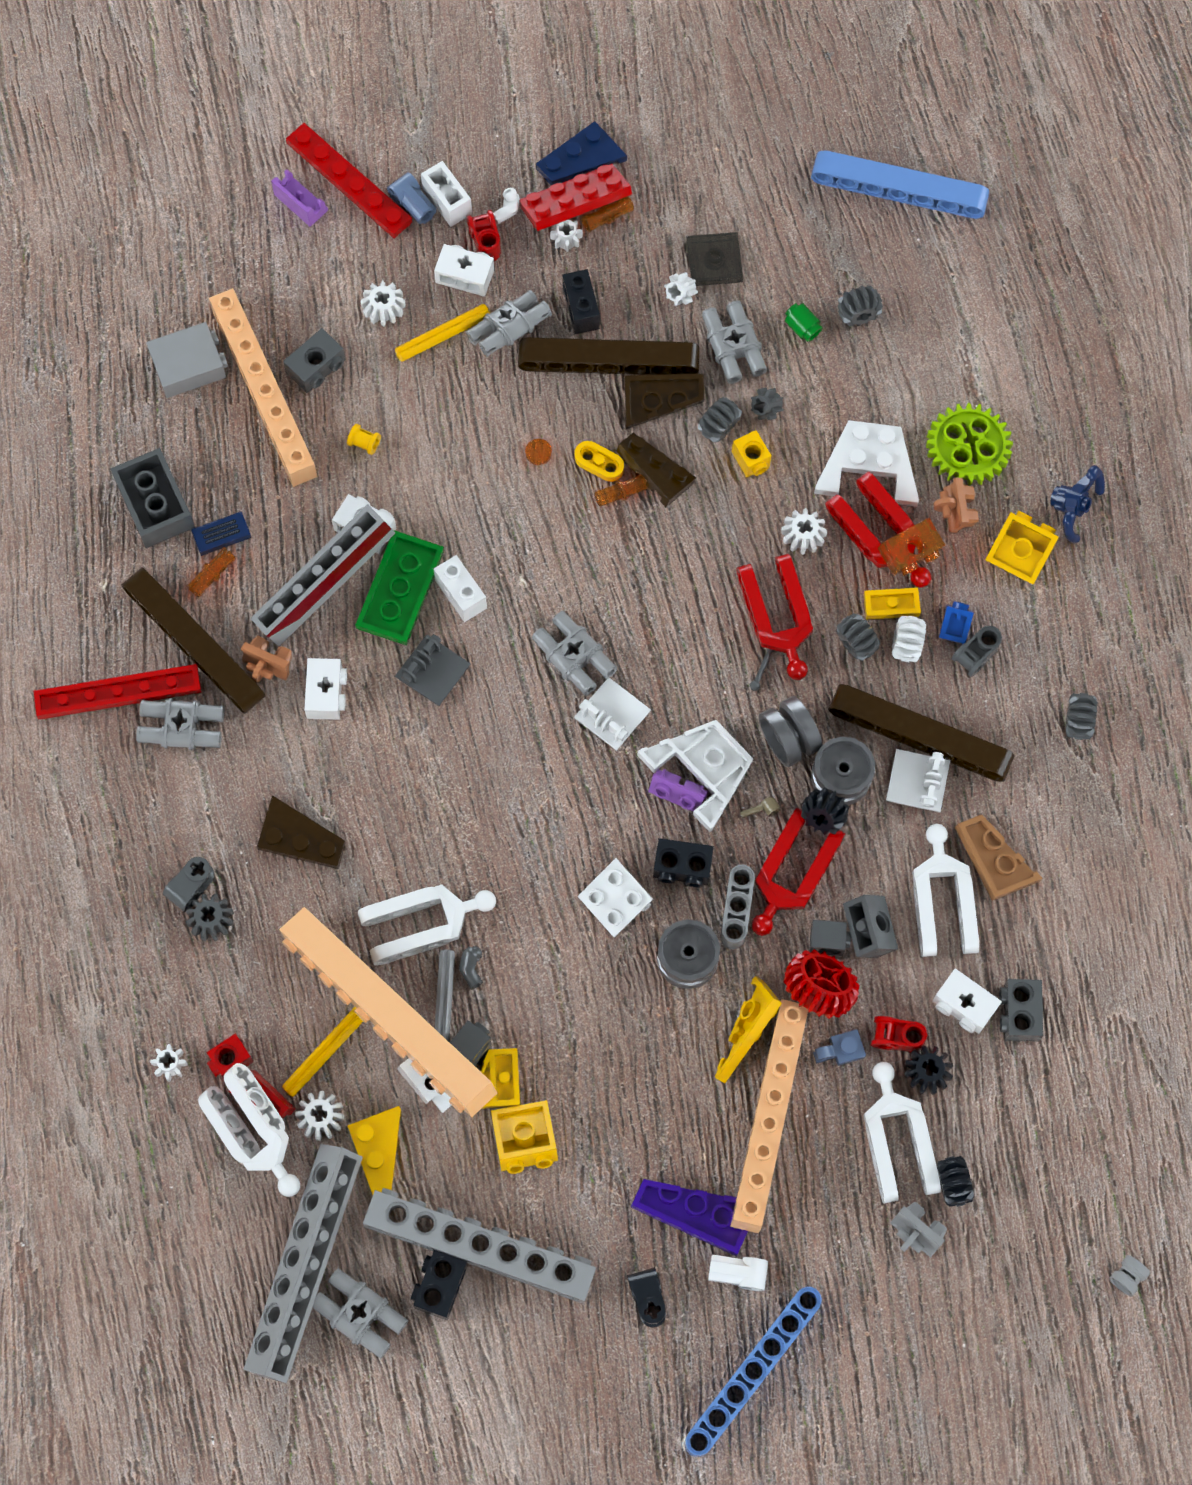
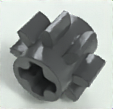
(767, 403)

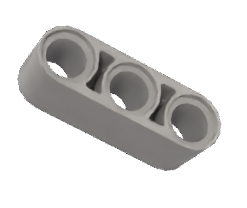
(741, 894)

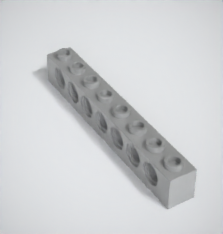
(303, 1263)
(574, 1289)

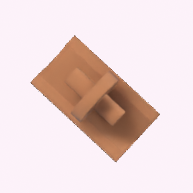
(954, 506)
(264, 663)

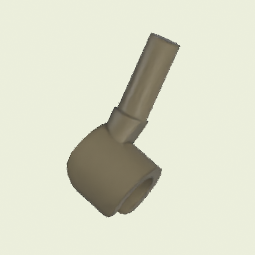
(769, 805)

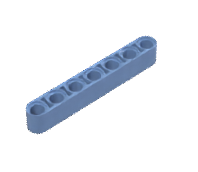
(900, 184)
(760, 1358)

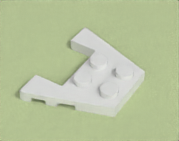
(870, 449)
(712, 758)

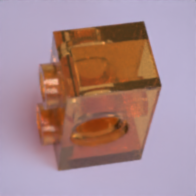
(923, 536)

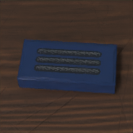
(221, 533)

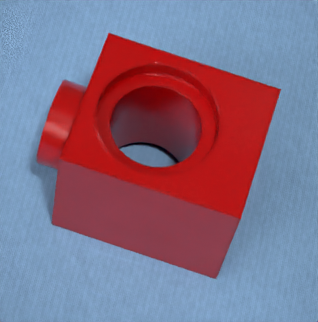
(230, 1045)

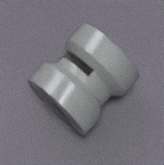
(1129, 1275)

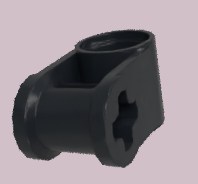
(647, 1292)

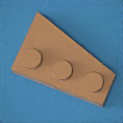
(993, 859)

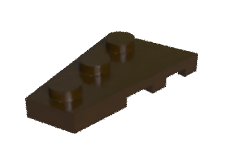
(660, 395)
(660, 471)
(299, 837)

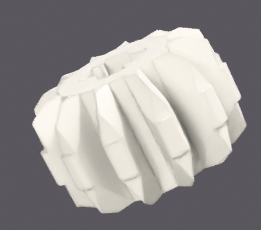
(383, 303)
(797, 524)
(908, 639)
(310, 1122)

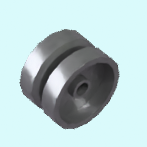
(790, 731)
(848, 756)
(688, 970)

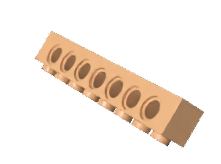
(263, 387)
(769, 1117)

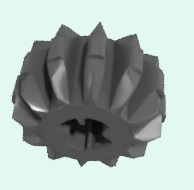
(860, 305)
(719, 419)
(858, 636)
(1081, 716)
(214, 907)

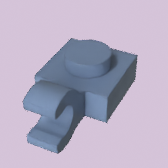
(844, 1048)

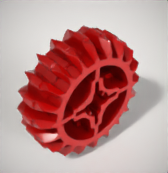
(821, 984)

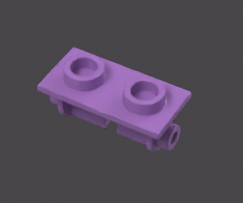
(667, 786)

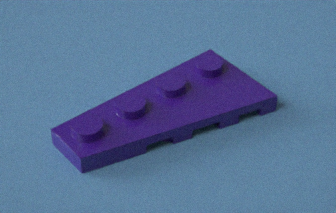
(693, 1212)

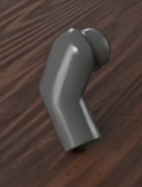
(467, 966)

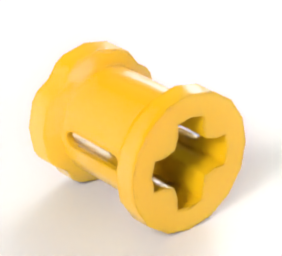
(363, 439)

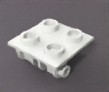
(612, 713)
(918, 780)
(615, 897)

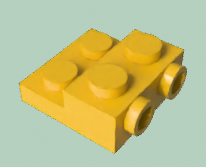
(1022, 547)
(524, 1136)

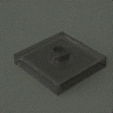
(714, 258)

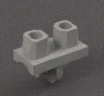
(917, 1233)

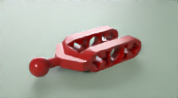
(859, 532)
(786, 640)
(779, 897)

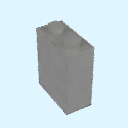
(187, 359)

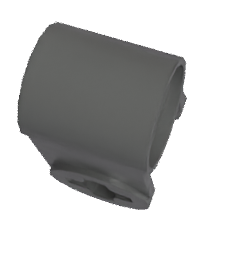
(975, 653)
(187, 885)

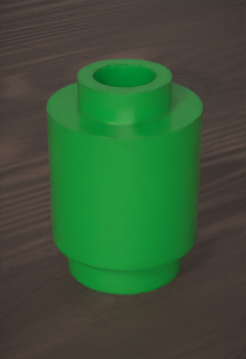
(803, 322)

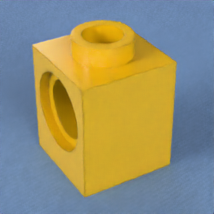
(751, 444)

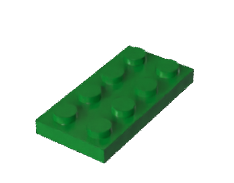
(399, 588)

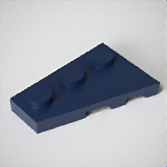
(580, 154)

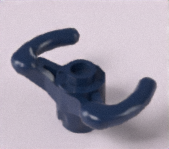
(1076, 499)

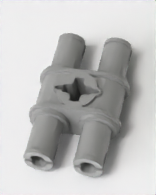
(508, 323)
(734, 342)
(570, 664)
(188, 735)
(360, 1329)

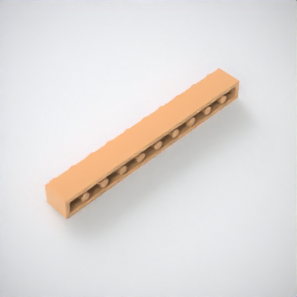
(388, 1012)

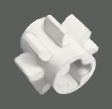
(566, 241)
(681, 289)
(163, 1057)

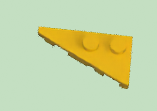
(749, 1026)
(377, 1143)

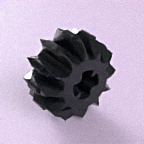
(825, 811)
(919, 1073)
(955, 1181)

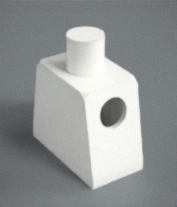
(417, 1083)

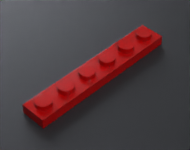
(349, 180)
(117, 691)

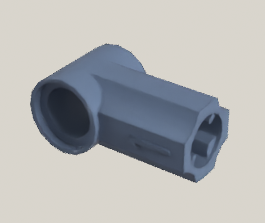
(408, 193)

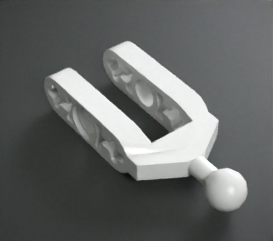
(944, 866)
(416, 901)
(892, 1105)
(269, 1126)

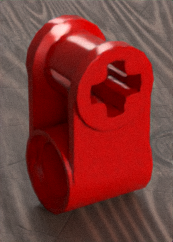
(485, 232)
(896, 1034)

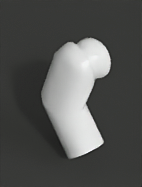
(510, 206)

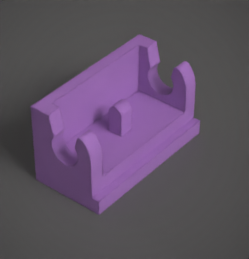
(298, 199)

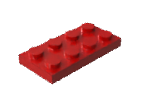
(575, 196)

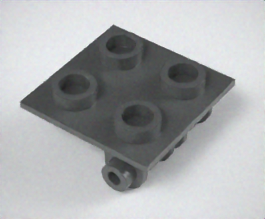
(432, 669)

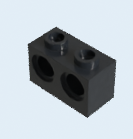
(581, 301)
(683, 854)
(447, 1286)

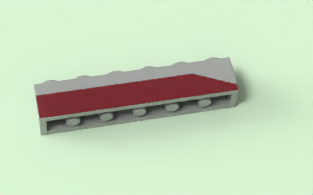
(322, 575)

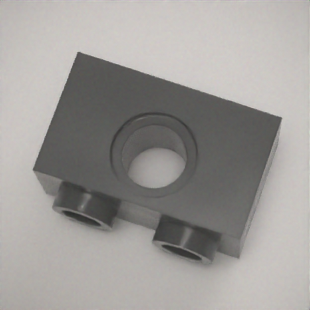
(318, 347)
(870, 926)

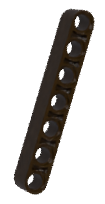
(607, 356)
(193, 640)
(921, 732)

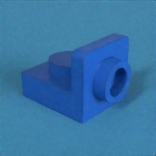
(956, 622)

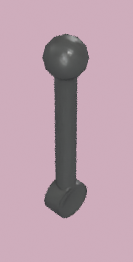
(755, 685)

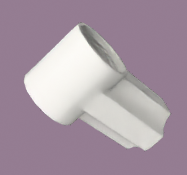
(746, 1272)

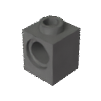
(829, 937)

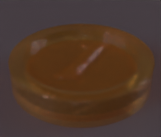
(538, 451)

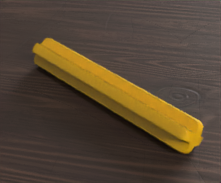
(441, 333)
(322, 1053)

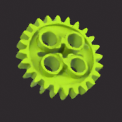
(993, 440)

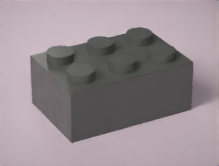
(152, 498)

